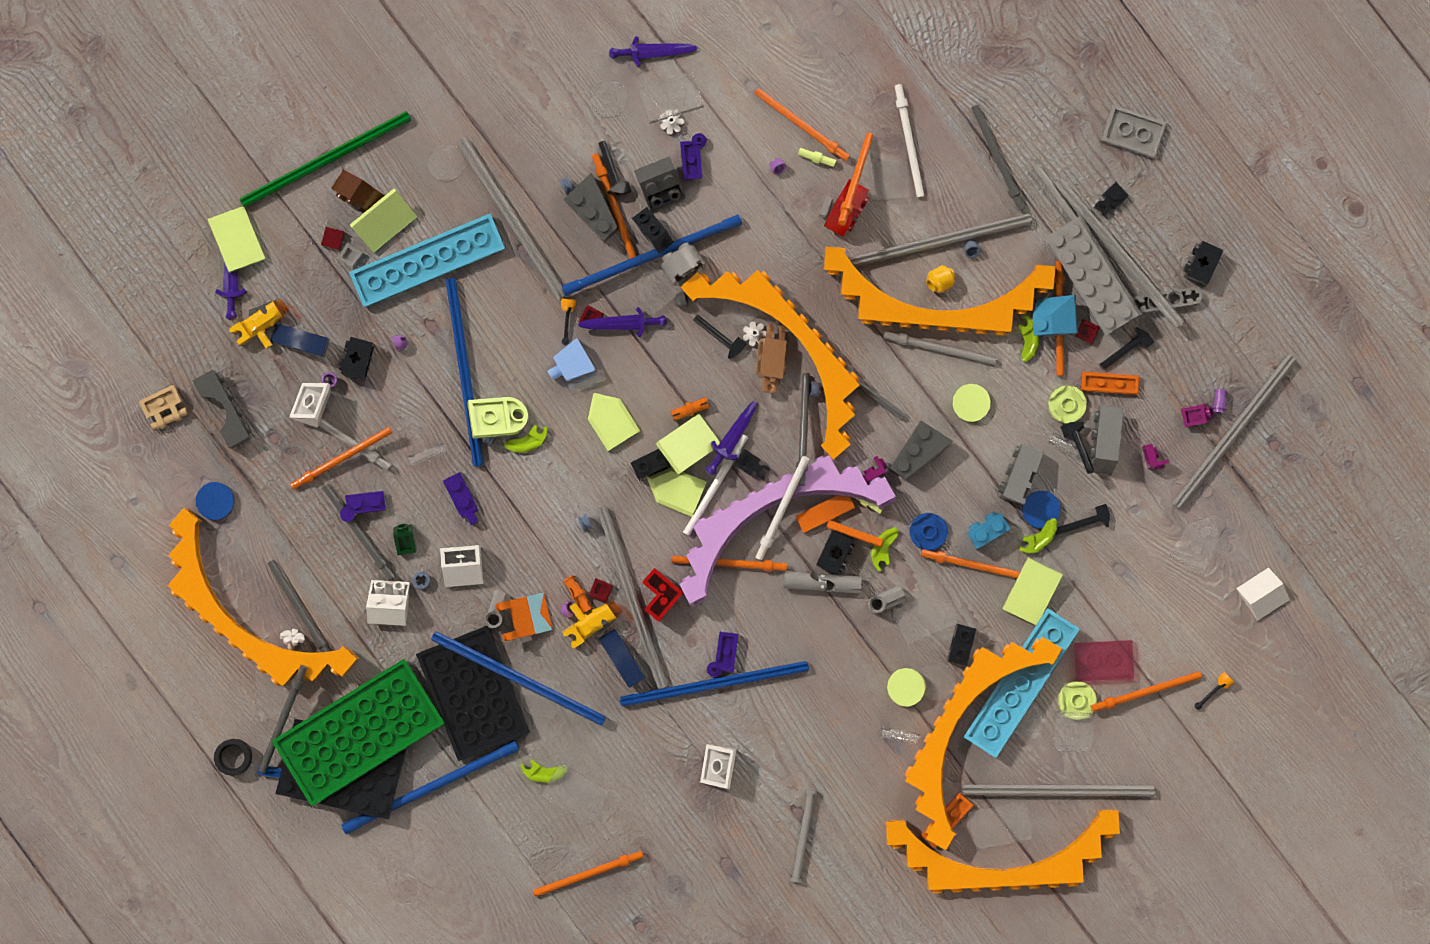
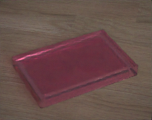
(1104, 660)

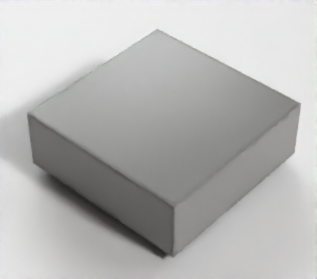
(826, 207)
(350, 255)

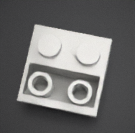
(462, 565)
(388, 602)

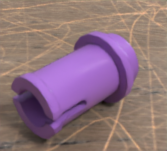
(1219, 401)

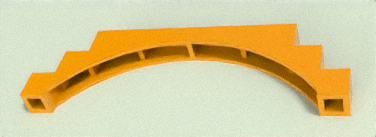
(762, 295)
(991, 316)
(194, 588)
(928, 769)
(1060, 868)

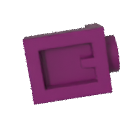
(1197, 415)
(1151, 455)
(873, 473)

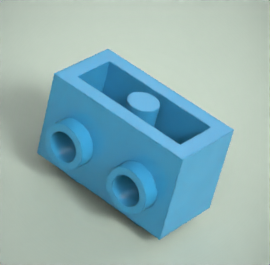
(987, 531)

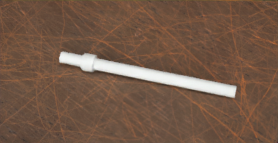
(902, 105)
(714, 486)
(767, 539)

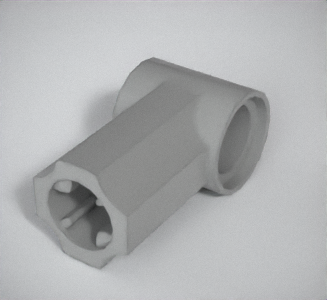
(497, 598)
(888, 599)

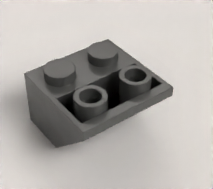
(660, 183)

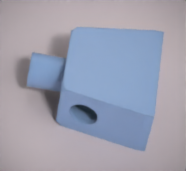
(571, 363)

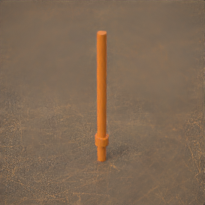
(832, 146)
(601, 173)
(846, 207)
(1059, 280)
(310, 476)
(941, 557)
(767, 565)
(1111, 702)
(623, 861)

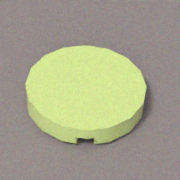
(971, 402)
(1067, 404)
(906, 687)
(1076, 697)

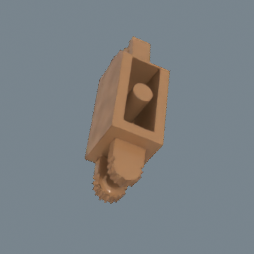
(771, 358)

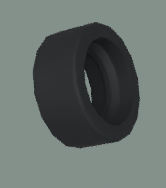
(218, 757)

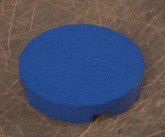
(215, 501)
(1040, 507)
(928, 531)

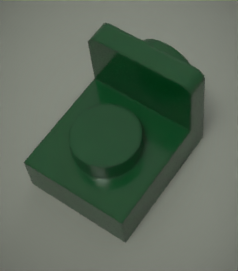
(404, 539)

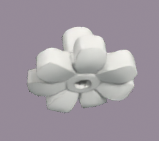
(674, 125)
(750, 336)
(292, 638)

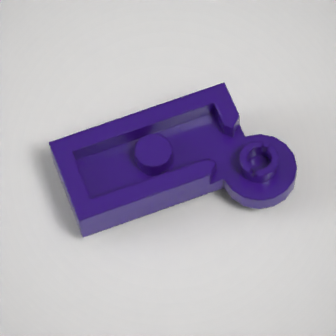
(691, 157)
(361, 504)
(725, 654)

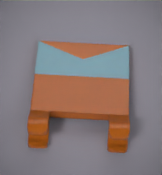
(528, 616)

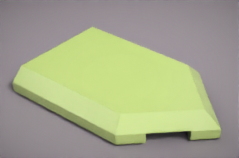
(611, 420)
(677, 491)

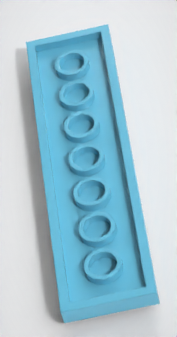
(427, 260)
(1018, 690)

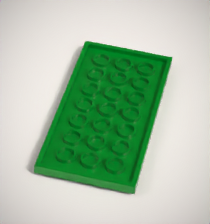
(358, 732)

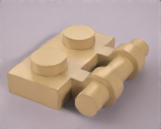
(160, 402)

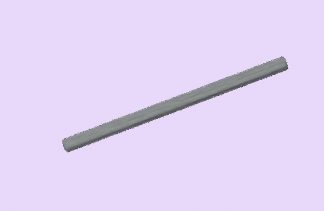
(511, 218)
(941, 240)
(1119, 253)
(1234, 431)
(632, 597)
(1058, 790)

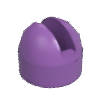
(777, 166)
(399, 342)
(332, 377)
(565, 612)

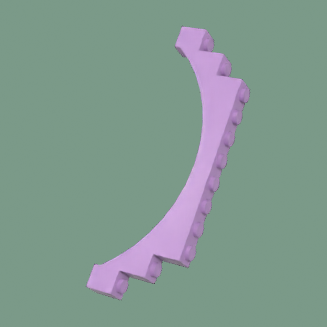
(724, 524)

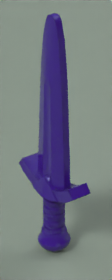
(645, 51)
(230, 291)
(625, 322)
(730, 440)

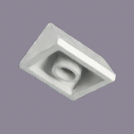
(311, 403)
(1263, 593)
(718, 766)

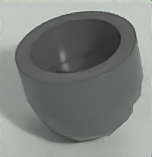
(681, 300)

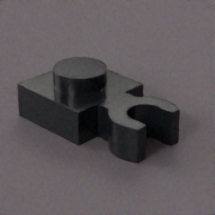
(1113, 197)
(749, 463)

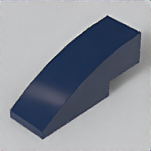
(300, 340)
(622, 658)

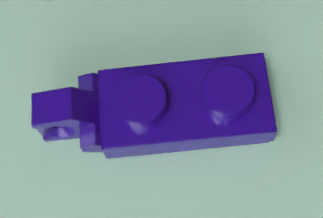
(461, 497)

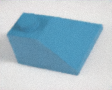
(1055, 316)

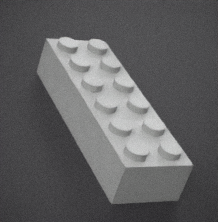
(1093, 275)

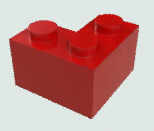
(858, 205)
(665, 592)

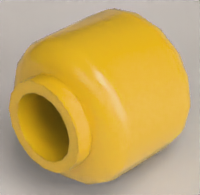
(940, 279)

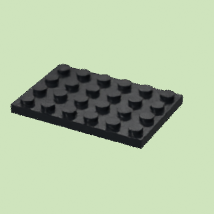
(470, 698)
(368, 795)

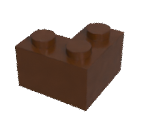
(356, 191)

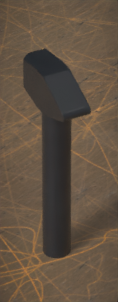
(619, 188)
(1142, 338)
(735, 347)
(1073, 429)
(1102, 515)

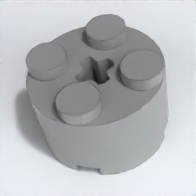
(682, 264)

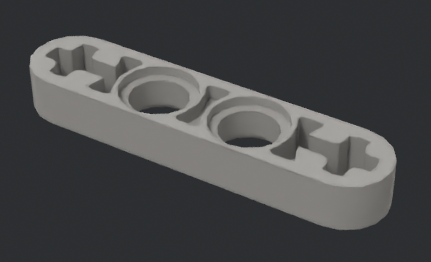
(1187, 291)

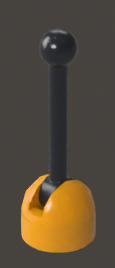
(568, 306)
(1224, 681)

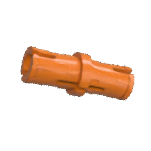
(689, 409)
(577, 594)

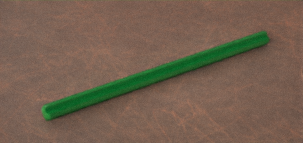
(325, 159)

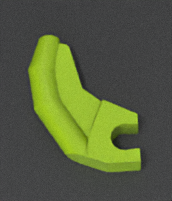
(1031, 341)
(529, 442)
(1041, 539)
(881, 554)
(537, 772)

